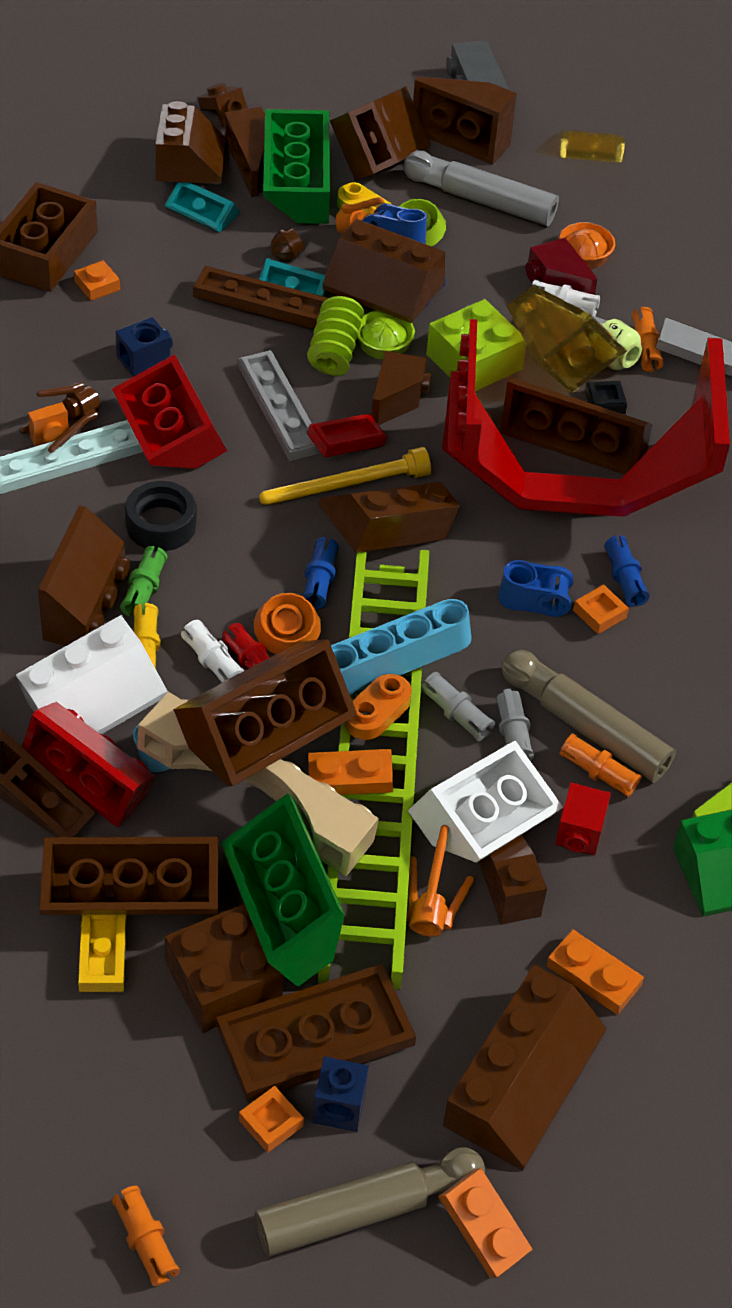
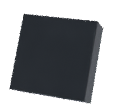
(606, 395)

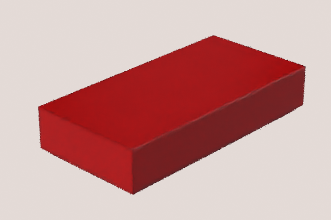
(346, 435)

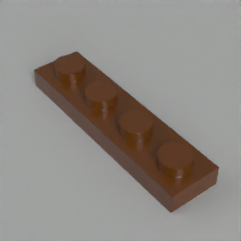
(258, 296)

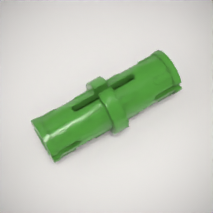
(144, 580)

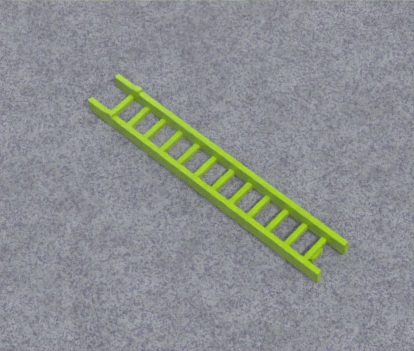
(396, 937)

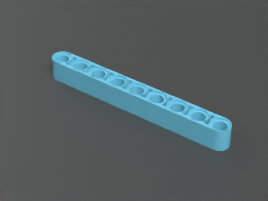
(390, 650)

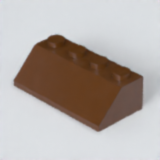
(573, 427)
(267, 711)
(129, 875)
(525, 1068)

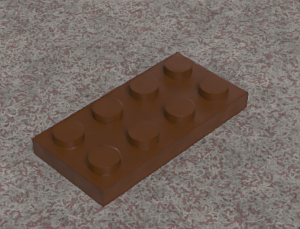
(289, 1035)

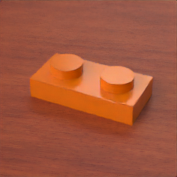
(353, 770)
(595, 971)
(485, 1223)

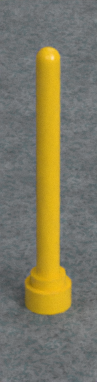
(414, 463)

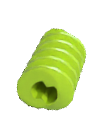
(335, 335)

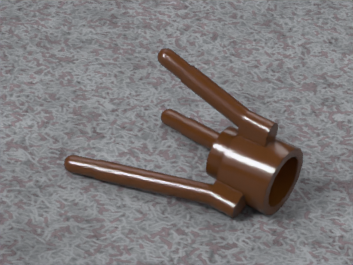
(80, 402)

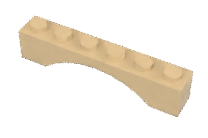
(335, 824)

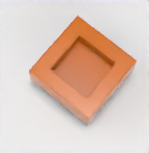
(97, 280)
(47, 423)
(600, 609)
(271, 1119)

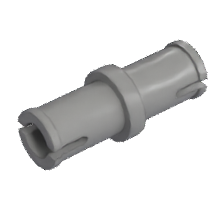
(457, 706)

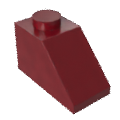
(560, 265)

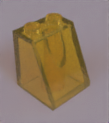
(563, 337)

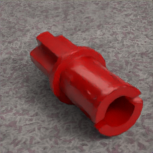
(244, 646)

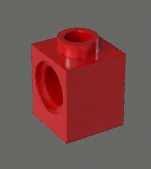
(582, 819)

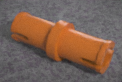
(649, 335)
(600, 765)
(145, 1235)

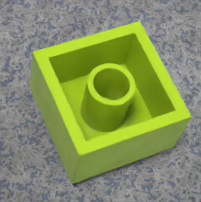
(499, 343)

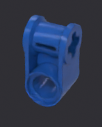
(400, 220)
(533, 586)

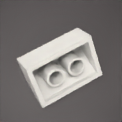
(98, 676)
(486, 804)

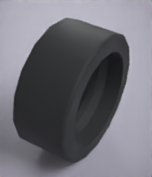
(165, 495)

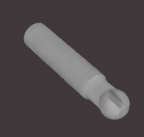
(483, 187)

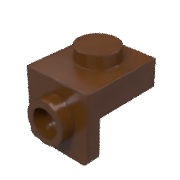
(222, 100)

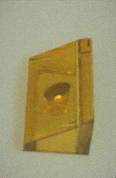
(591, 145)

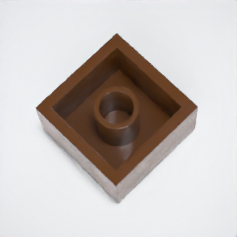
(221, 966)

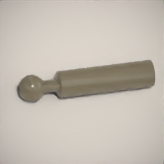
(589, 715)
(359, 1202)

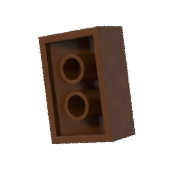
(188, 146)
(385, 270)
(392, 516)
(81, 579)

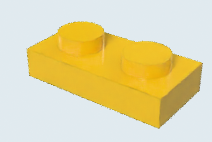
(102, 953)

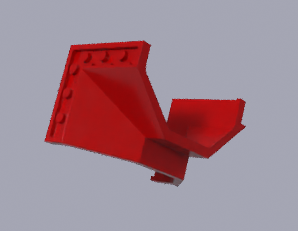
(681, 458)

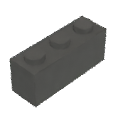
(474, 63)

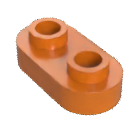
(382, 705)

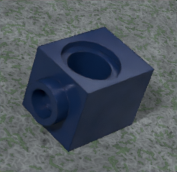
(142, 345)
(340, 1094)

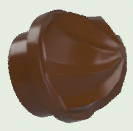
(286, 245)

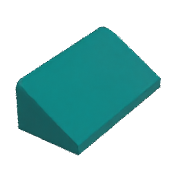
(202, 206)
(293, 277)

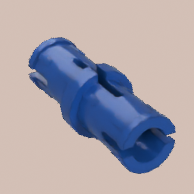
(626, 571)
(320, 572)

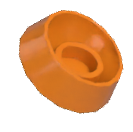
(590, 242)
(286, 621)

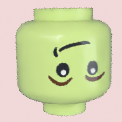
(629, 338)

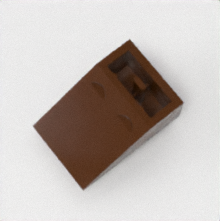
(380, 133)

